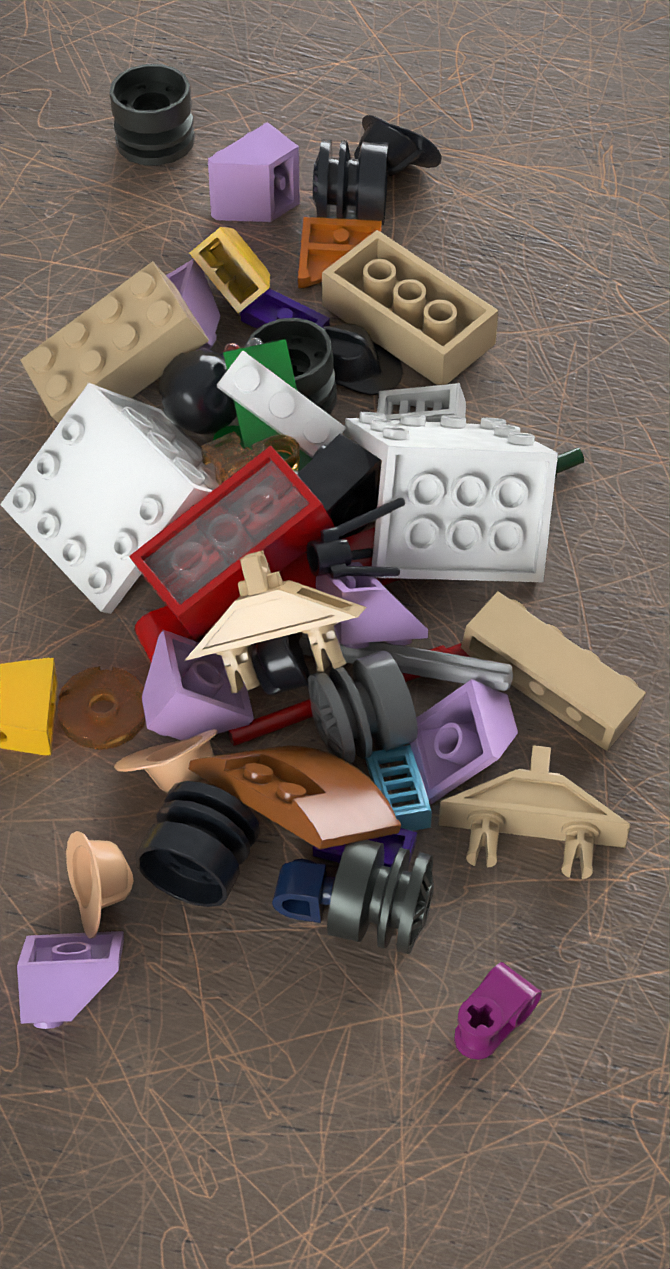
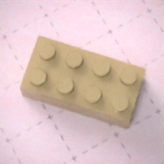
(410, 308)
(116, 342)

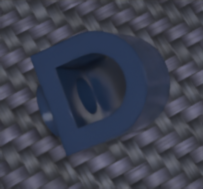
(303, 890)

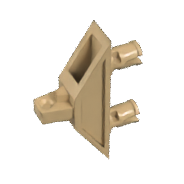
(273, 610)
(535, 806)

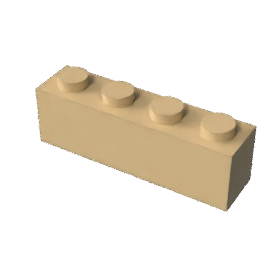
(554, 670)

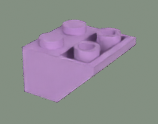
(255, 177)
(382, 619)

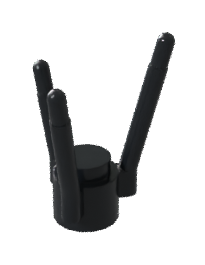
(334, 555)

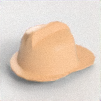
(170, 761)
(97, 877)

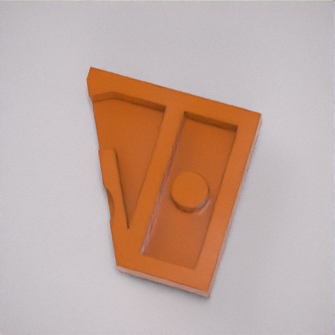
(326, 242)

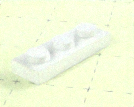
(279, 404)

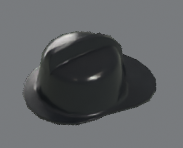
(404, 145)
(360, 362)
(280, 664)

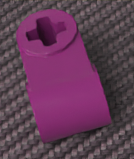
(494, 1011)

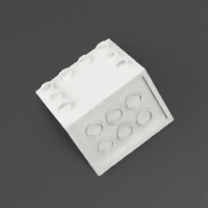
(106, 488)
(470, 495)

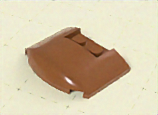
(304, 793)

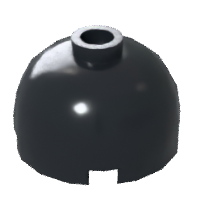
(192, 392)

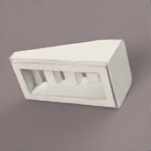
(444, 399)

